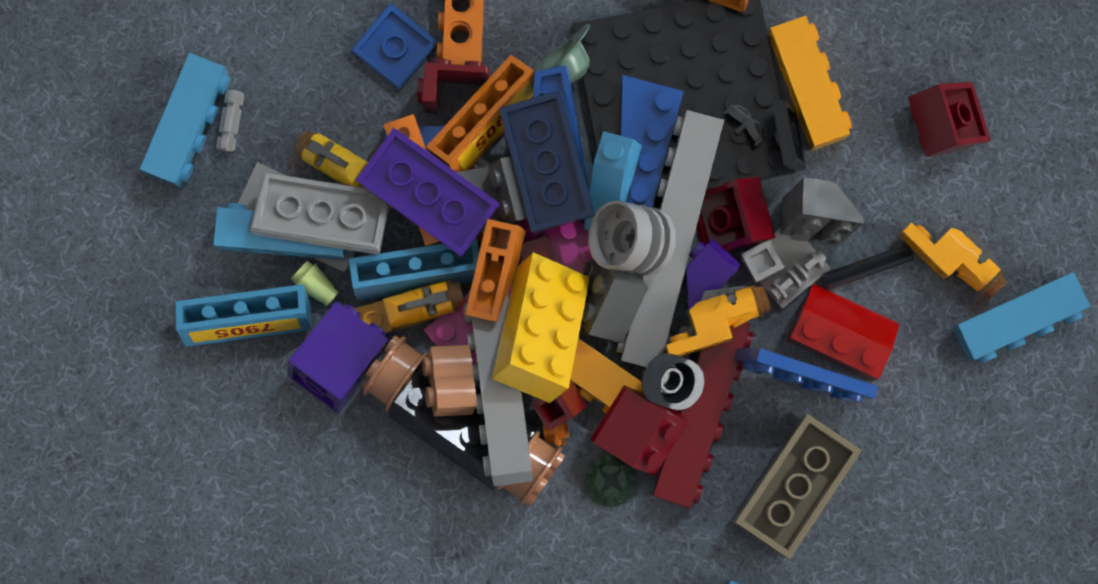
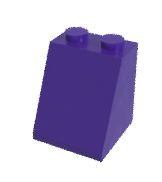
(337, 356)

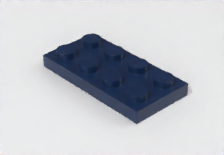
(547, 162)

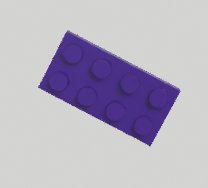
(427, 192)

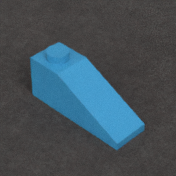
(613, 170)

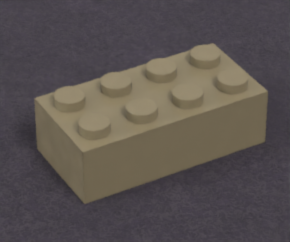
(796, 486)

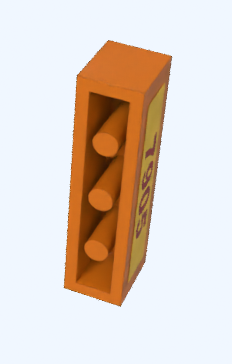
(479, 120)

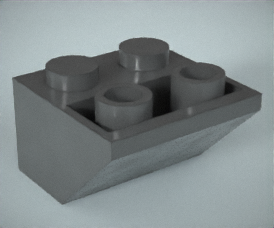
(818, 212)
(611, 301)

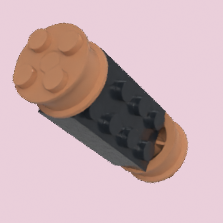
(402, 387)

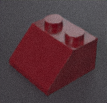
(948, 118)
(735, 215)
(639, 430)

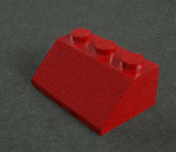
(844, 333)

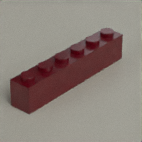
(690, 455)

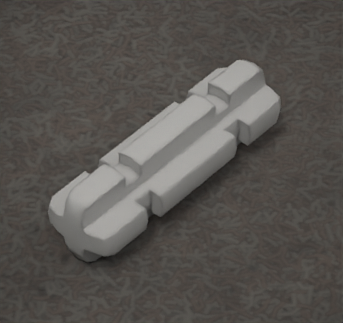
(230, 121)

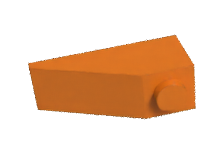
(495, 269)

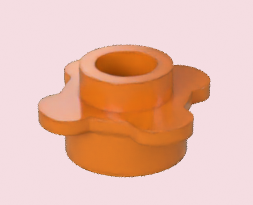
(557, 435)

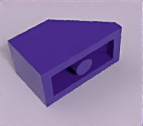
(708, 270)

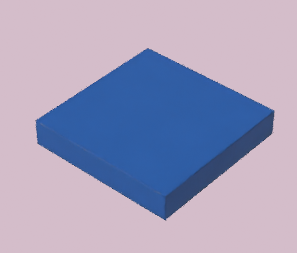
(394, 47)

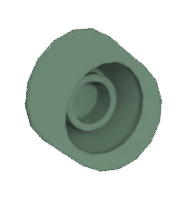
(569, 54)

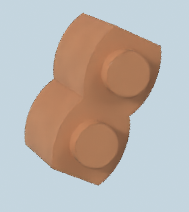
(450, 380)

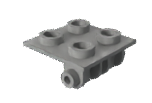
(802, 269)

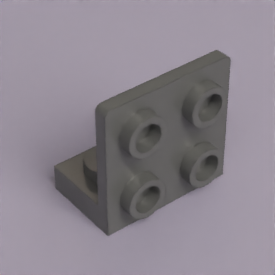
(502, 185)

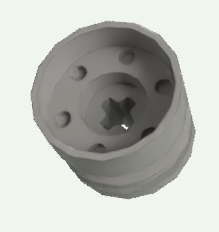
(632, 238)

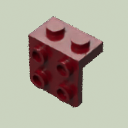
(444, 71)

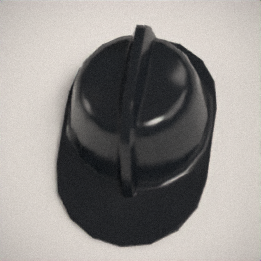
(672, 381)

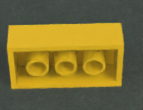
(541, 328)

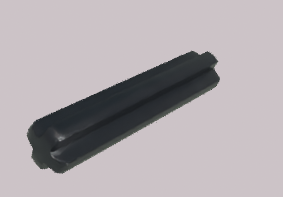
(867, 267)

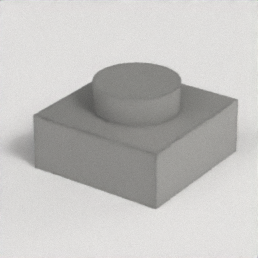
(762, 261)

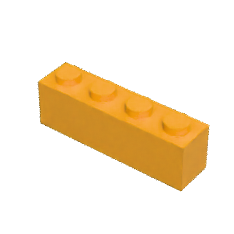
(809, 83)
(599, 376)

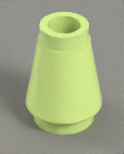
(315, 283)

